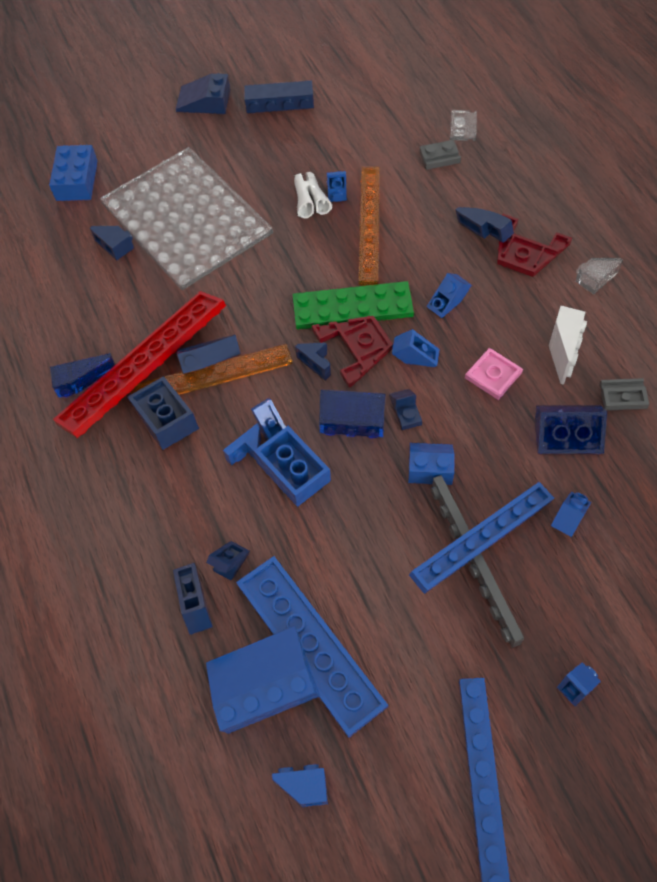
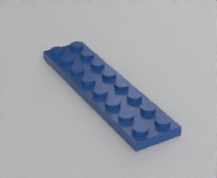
(338, 678)

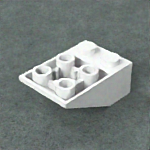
(567, 340)

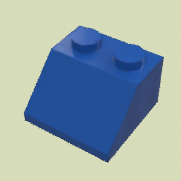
(430, 461)

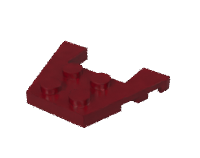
(528, 255)
(364, 341)

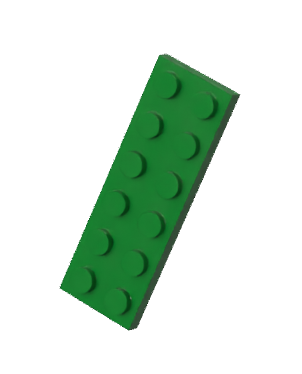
(339, 305)

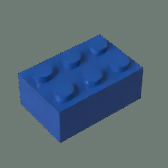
(73, 172)
(292, 465)

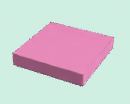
(493, 373)

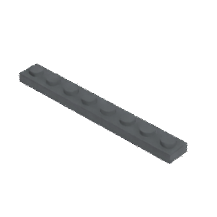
(478, 566)

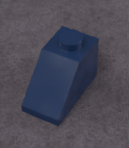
(113, 240)

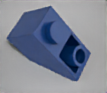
(336, 186)
(448, 294)
(571, 513)
(303, 786)

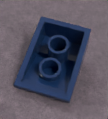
(205, 95)
(163, 412)

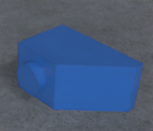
(415, 349)
(578, 683)

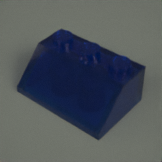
(352, 413)
(570, 429)

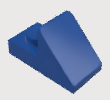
(268, 418)
(244, 444)

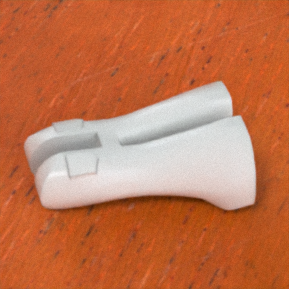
(305, 205)

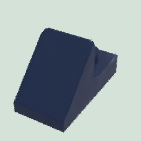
(314, 357)
(405, 408)
(228, 559)

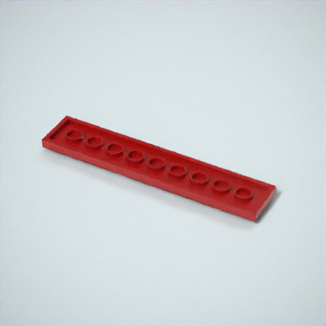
(138, 364)

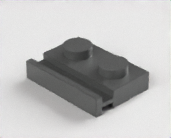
(440, 154)
(624, 394)

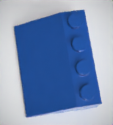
(260, 680)

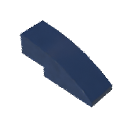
(485, 222)

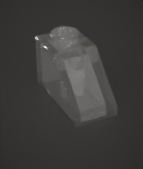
(597, 272)

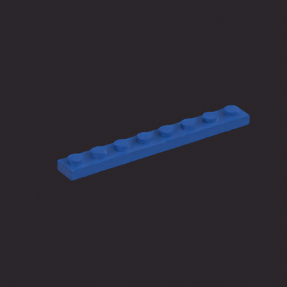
(480, 538)
(483, 782)

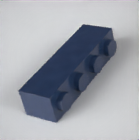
(279, 96)

